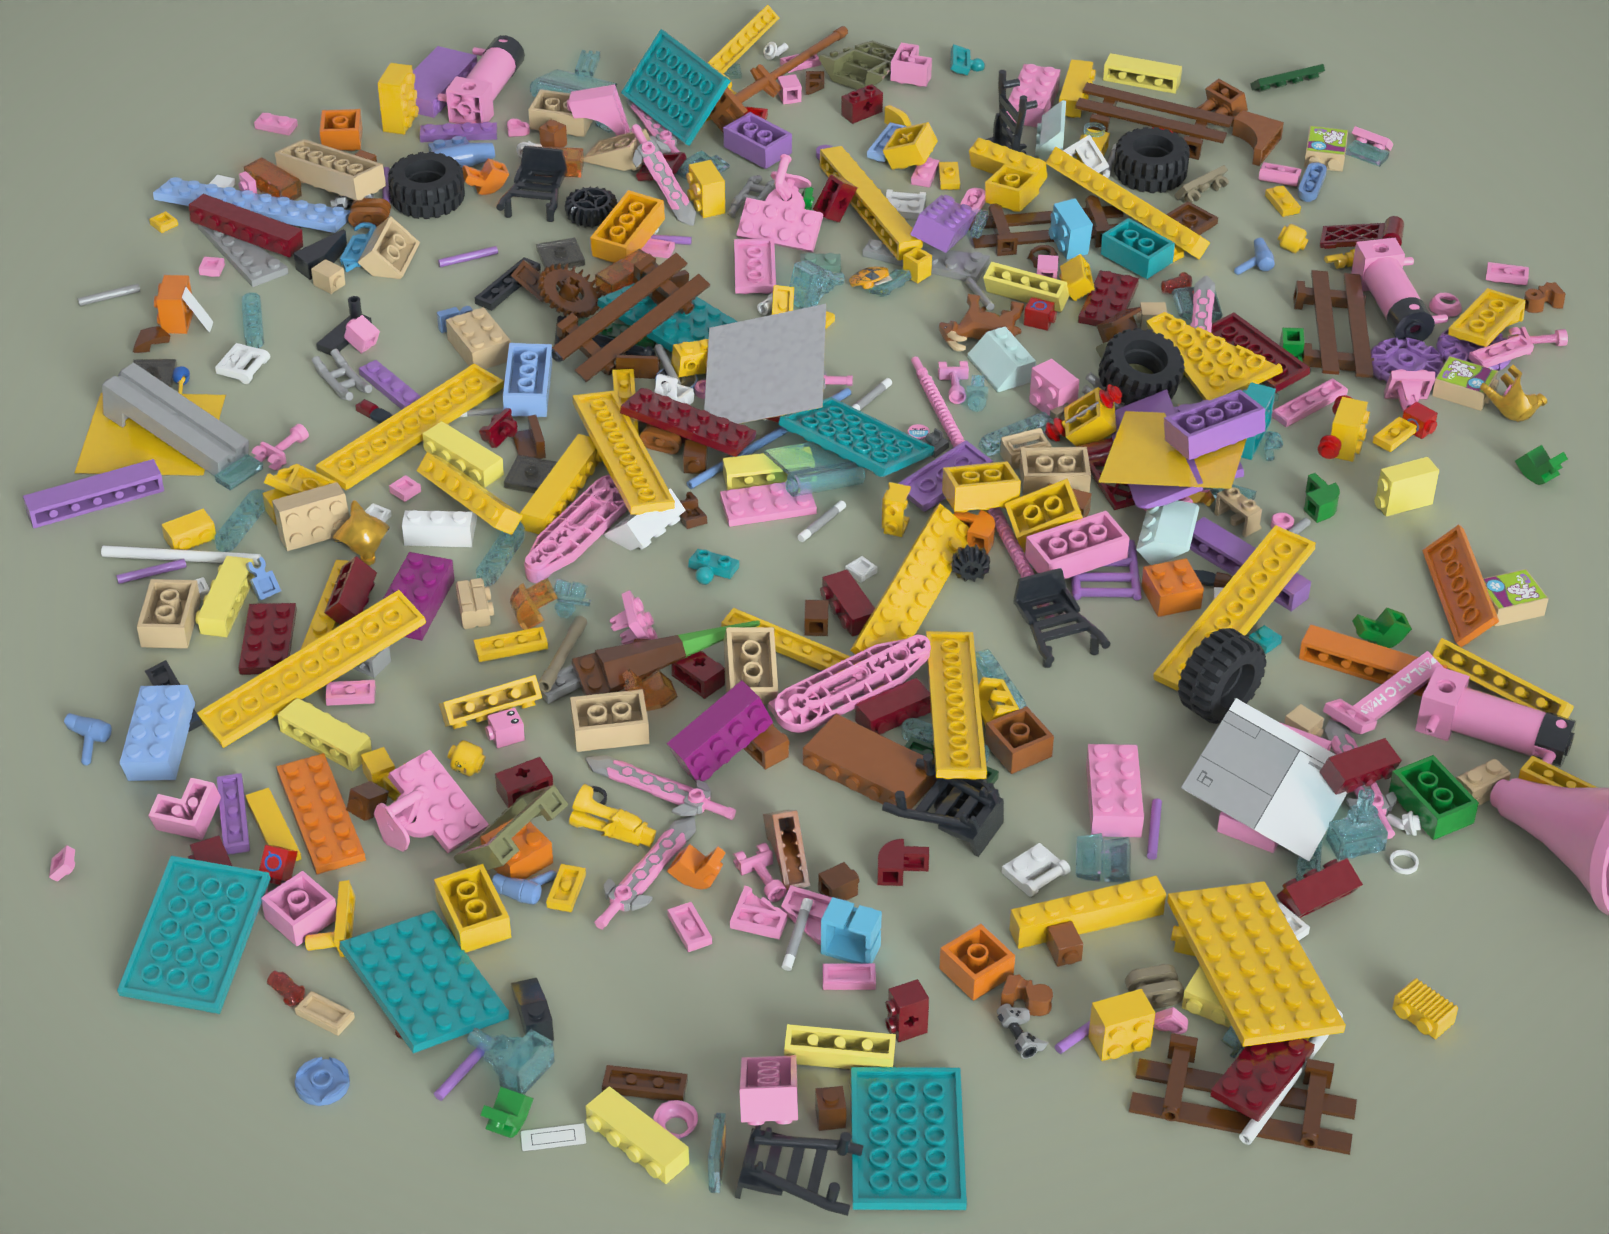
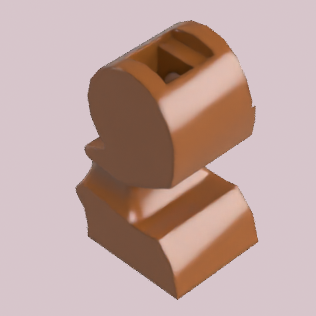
(1548, 293)
(1036, 997)

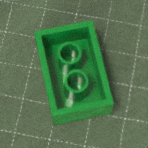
(1434, 796)

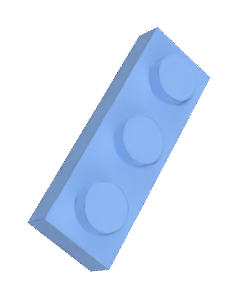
(875, 151)

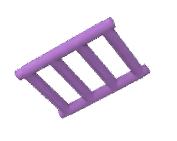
(1133, 577)

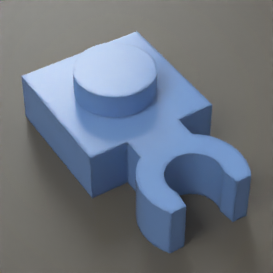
(449, 313)
(264, 582)

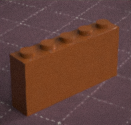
(866, 762)

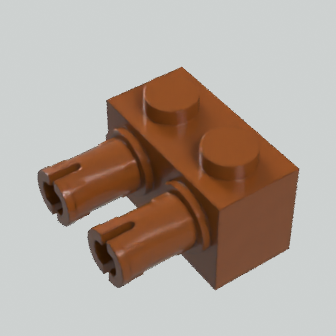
(1224, 99)

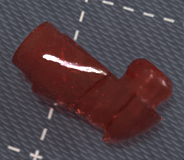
(1181, 281)
(286, 987)

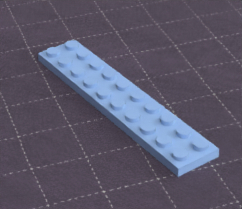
(282, 209)

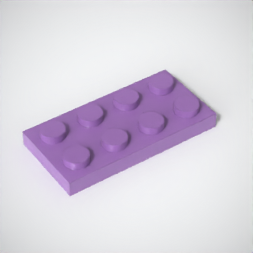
(927, 482)

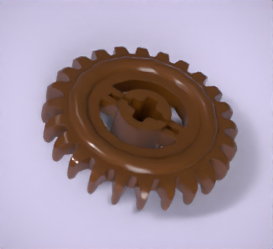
(570, 286)

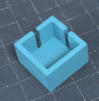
(1070, 228)
(850, 932)

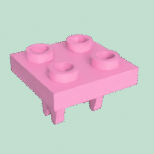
(1409, 386)
(635, 618)

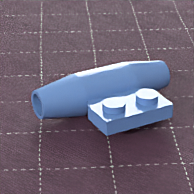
(463, 151)

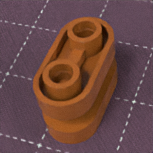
(369, 210)
(661, 440)

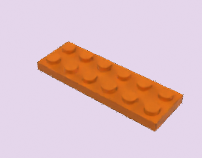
(1460, 586)
(320, 813)

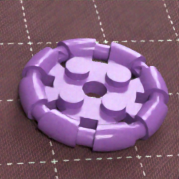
(1460, 349)
(1390, 358)

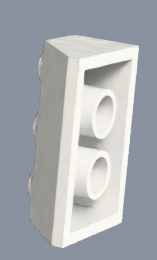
(438, 528)
(637, 530)

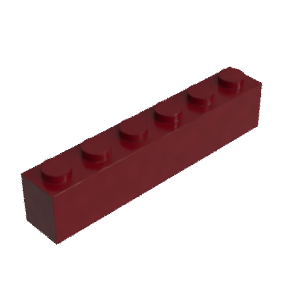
(246, 225)

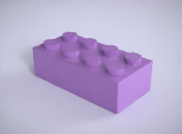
(943, 223)
(1214, 424)

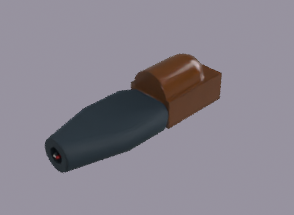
(1211, 579)

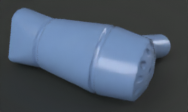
(1263, 258)
(91, 729)
(522, 889)

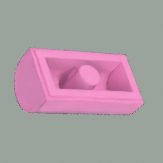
(1280, 174)

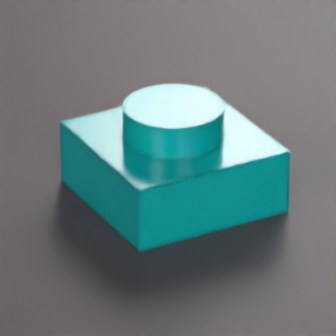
(1266, 638)

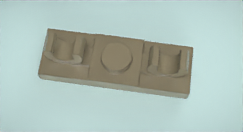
(1202, 184)

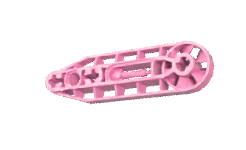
(575, 529)
(809, 700)

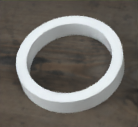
(1402, 870)

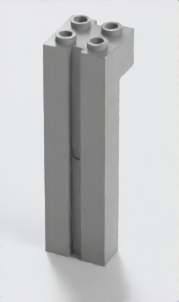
(172, 419)

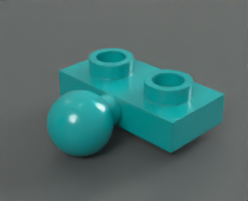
(961, 62)
(712, 564)

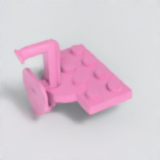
(782, 220)
(433, 802)

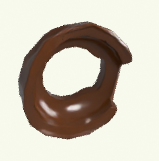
(1050, 249)

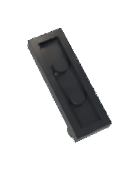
(335, 338)

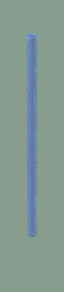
(753, 447)

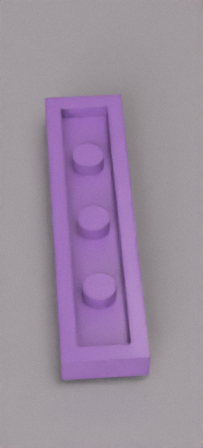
(471, 131)
(388, 384)
(233, 814)

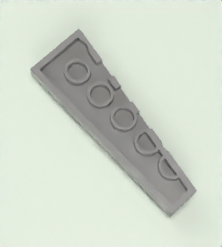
(248, 259)
(950, 264)

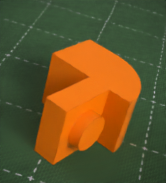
(487, 180)
(980, 530)
(695, 869)

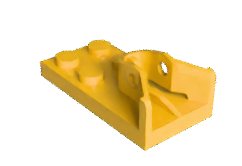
(1488, 317)

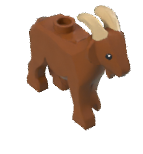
(978, 322)

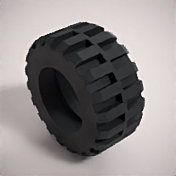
(1151, 160)
(426, 185)
(1143, 349)
(1219, 672)

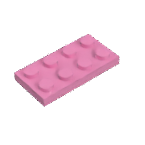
(754, 265)
(764, 504)

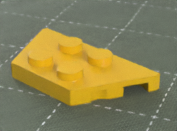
(296, 479)

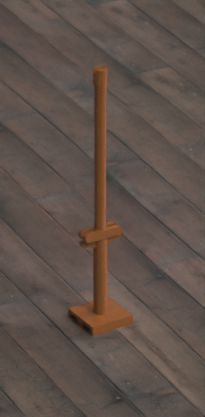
(730, 105)

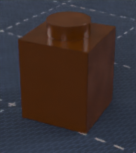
(695, 457)
(816, 617)
(365, 798)
(839, 882)
(830, 1108)

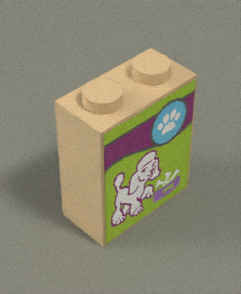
(1326, 147)
(1461, 383)
(1516, 596)

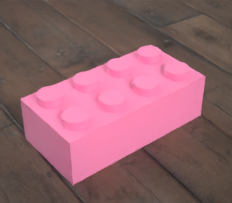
(1037, 84)
(1078, 545)
(1114, 790)
(769, 1089)

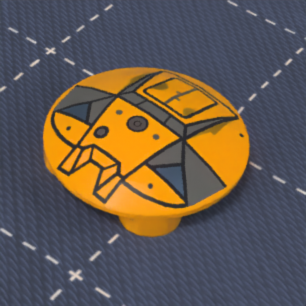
(867, 276)

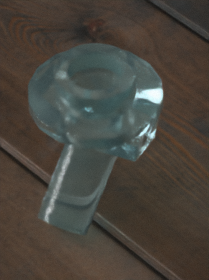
(1272, 441)

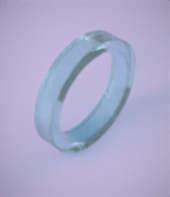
(1094, 124)

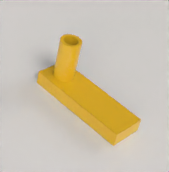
(343, 922)

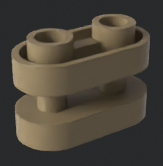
(1158, 984)

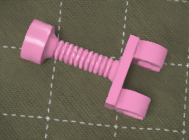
(1560, 337)
(956, 392)
(276, 454)
(774, 888)

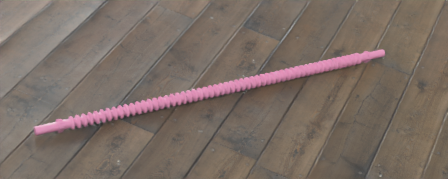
(956, 438)

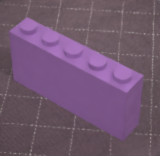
(436, 74)

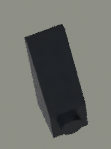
(328, 248)
(533, 1007)

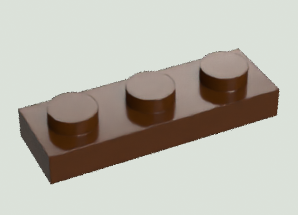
(645, 1083)

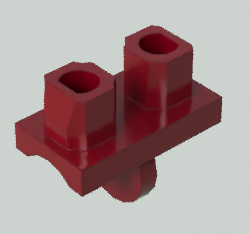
(500, 428)

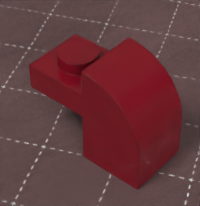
(896, 858)

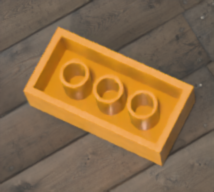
(627, 226)

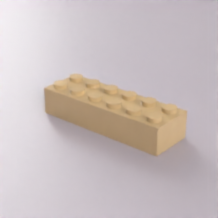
(331, 169)

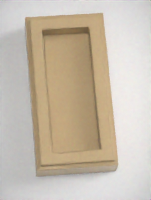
(324, 1013)

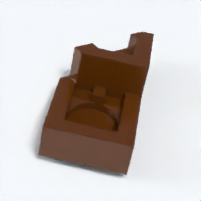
(814, 81)
(150, 336)
(693, 515)

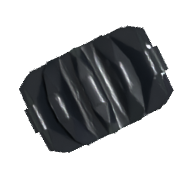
(970, 562)

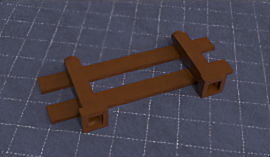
(1196, 132)
(1007, 242)
(650, 279)
(1324, 299)
(1179, 1076)

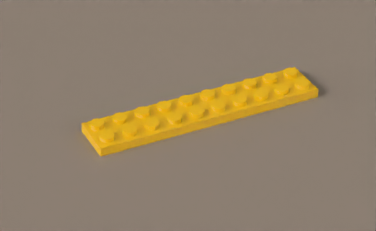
(407, 426)
(623, 453)
(916, 582)
(1243, 597)
(311, 668)
(955, 706)

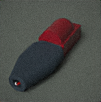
(372, 411)

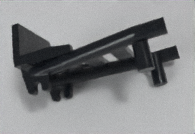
(1001, 133)
(537, 162)
(1048, 588)
(976, 830)
(765, 1181)

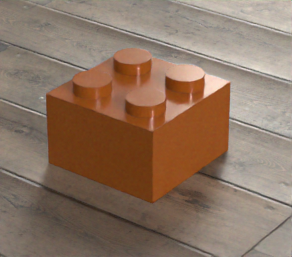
(1019, 740)

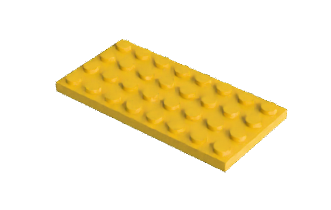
(1255, 964)

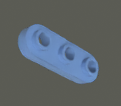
(1312, 182)

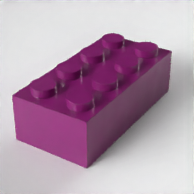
(425, 584)
(720, 732)

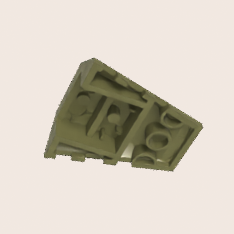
(859, 66)

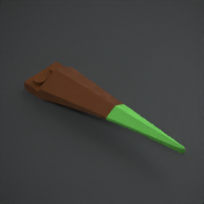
(603, 670)

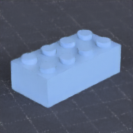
(528, 379)
(157, 733)

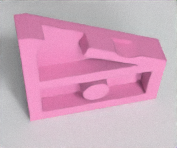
(792, 904)
(758, 916)

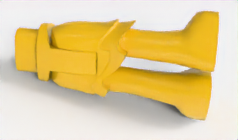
(621, 823)

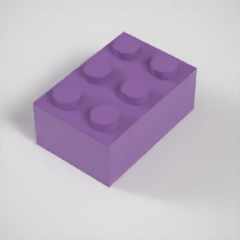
(757, 140)

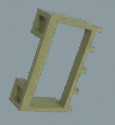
(501, 847)

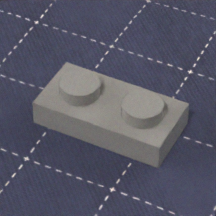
(564, 684)

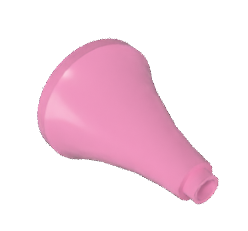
(1568, 823)

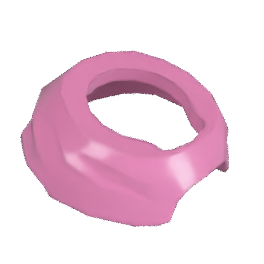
(1441, 308)
(677, 1109)

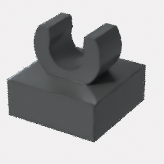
(936, 440)

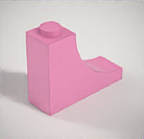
(600, 105)

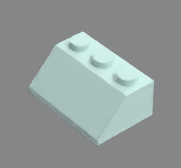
(1051, 131)
(1002, 360)
(1167, 531)

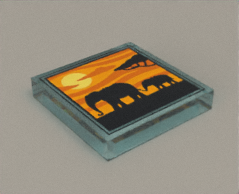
(717, 1152)

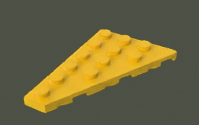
(1210, 362)

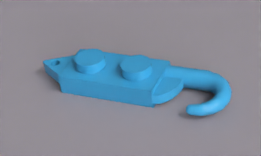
(356, 247)

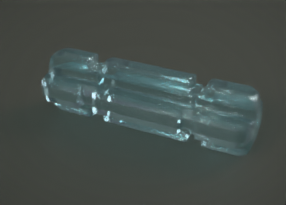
(979, 223)

